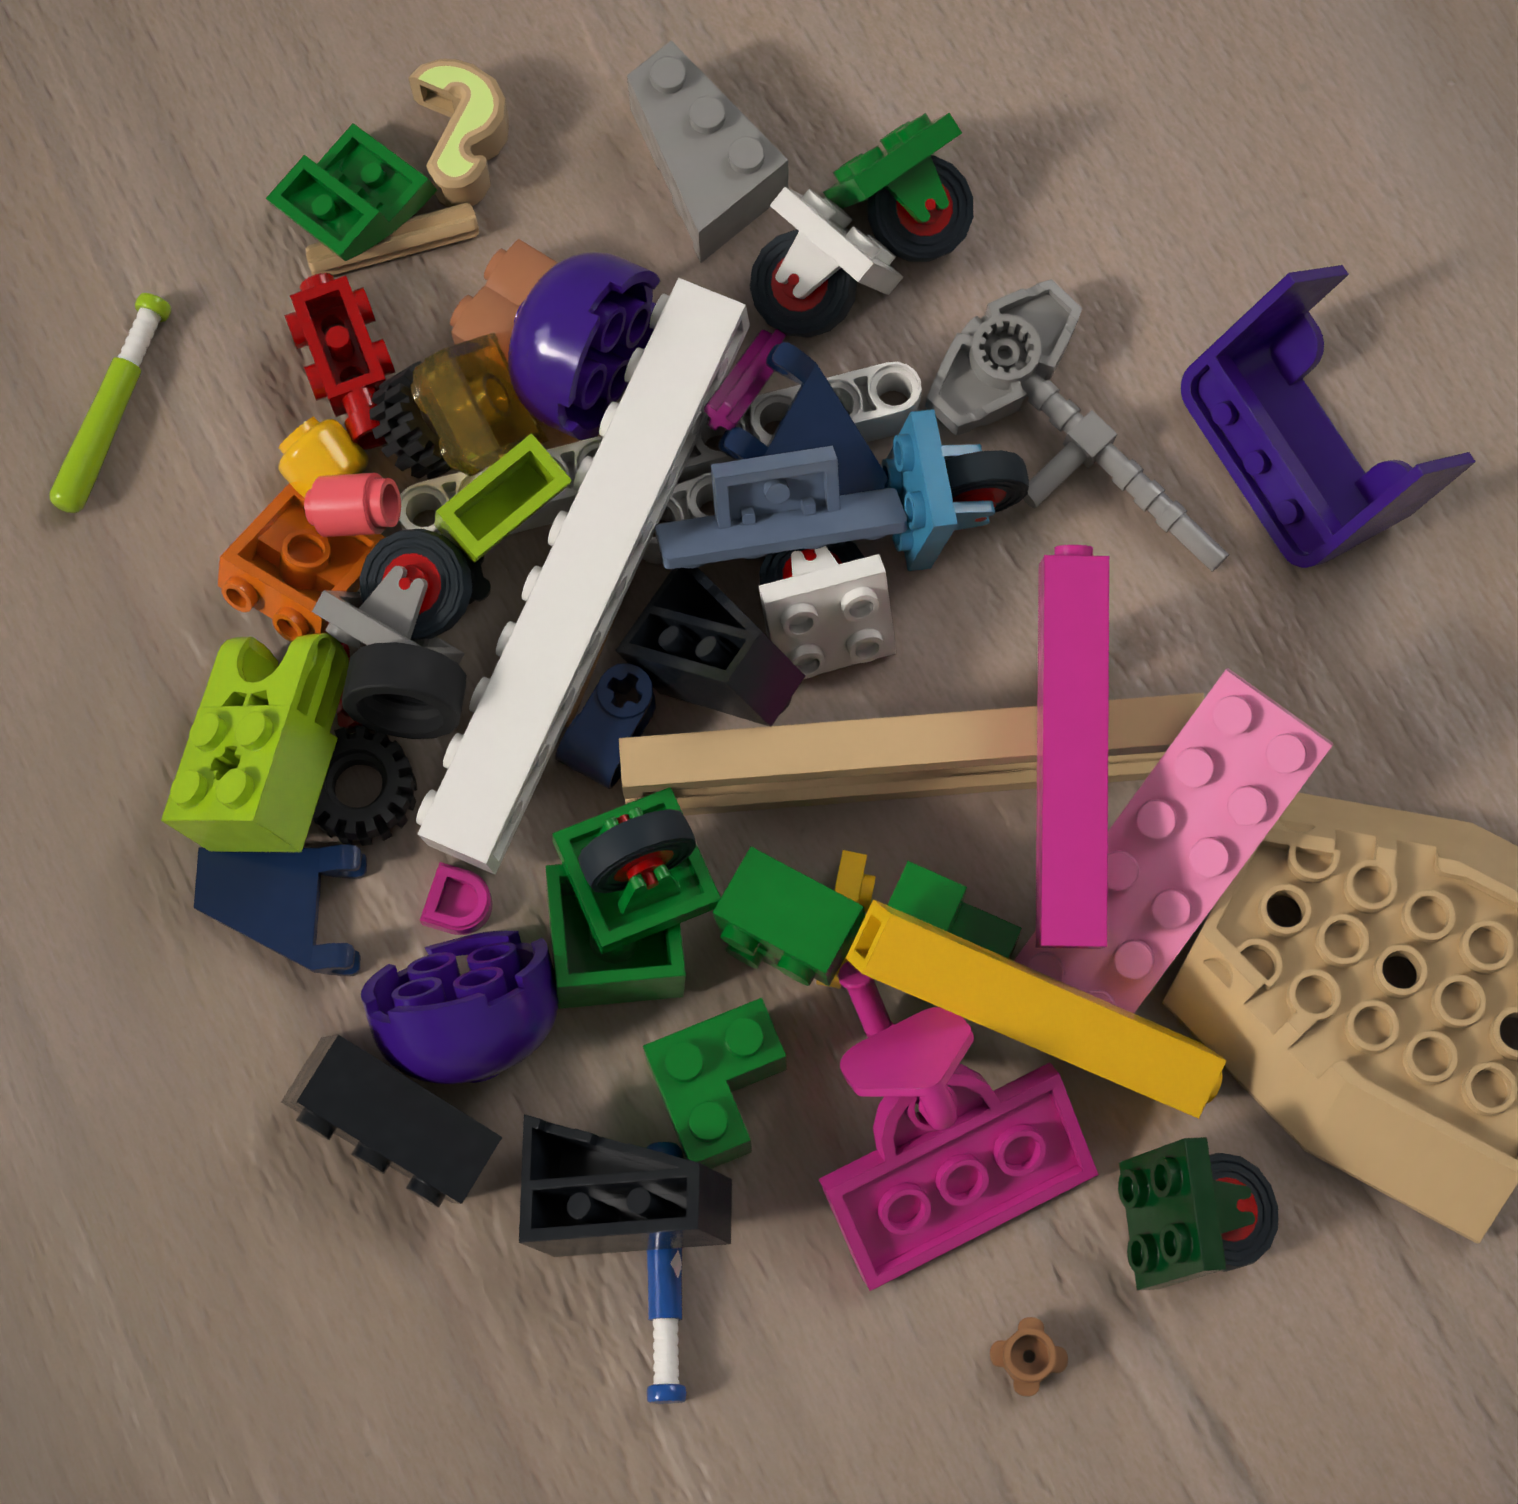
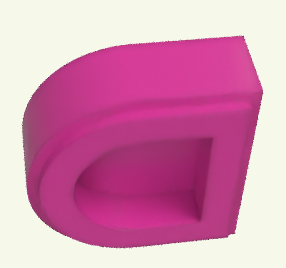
(457, 901)

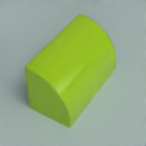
(501, 498)

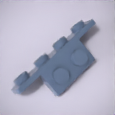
(778, 507)

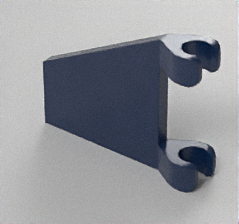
(812, 421)
(277, 900)

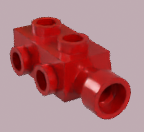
(341, 351)

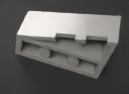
(705, 147)

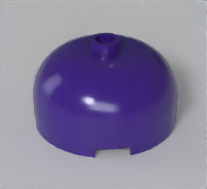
(578, 339)
(469, 1024)

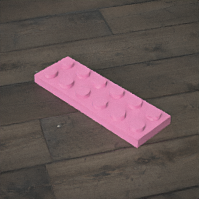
(1188, 837)

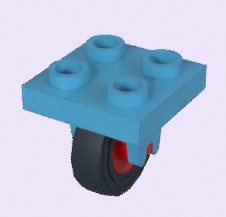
(946, 486)

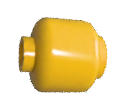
(318, 451)

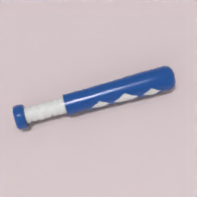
(665, 1310)

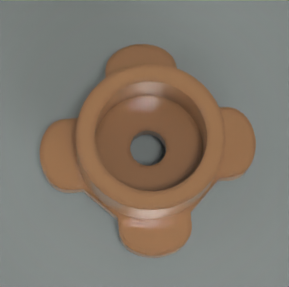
(1047, 1356)

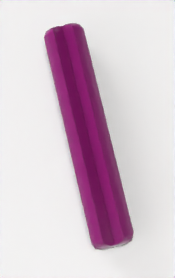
(742, 382)

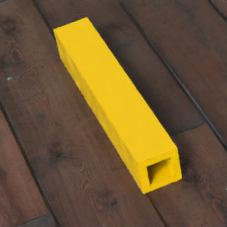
(1035, 1009)

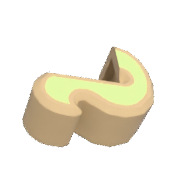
(474, 132)

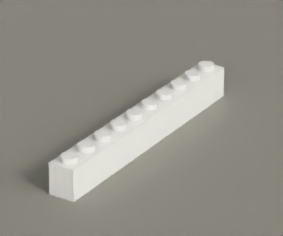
(584, 576)

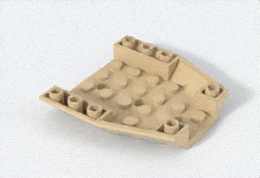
(1359, 1072)

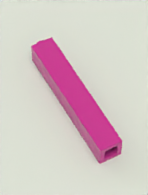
(1072, 749)

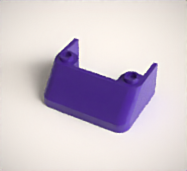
(1281, 442)

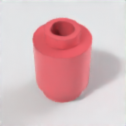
(352, 504)

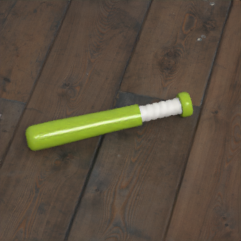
(101, 422)

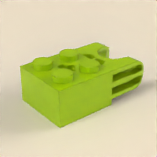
(259, 746)

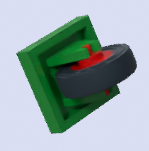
(915, 200)
(636, 870)

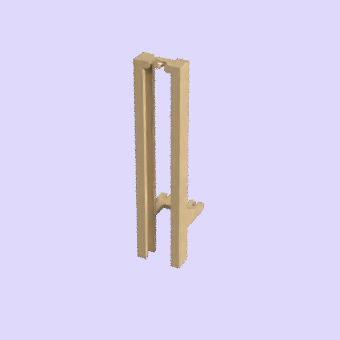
(881, 757)

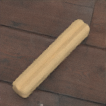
(414, 236)

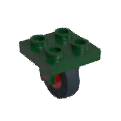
(1194, 1213)

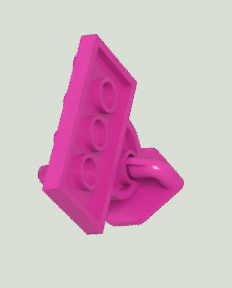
(960, 1160)

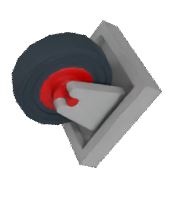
(409, 594)

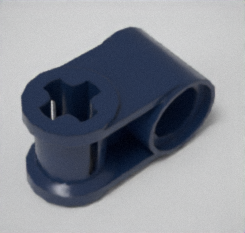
(594, 734)

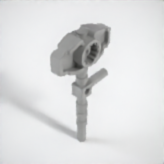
(1015, 356)

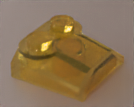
(472, 404)

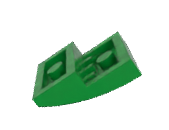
(352, 194)

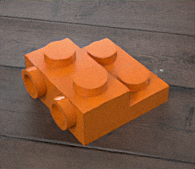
(286, 565)

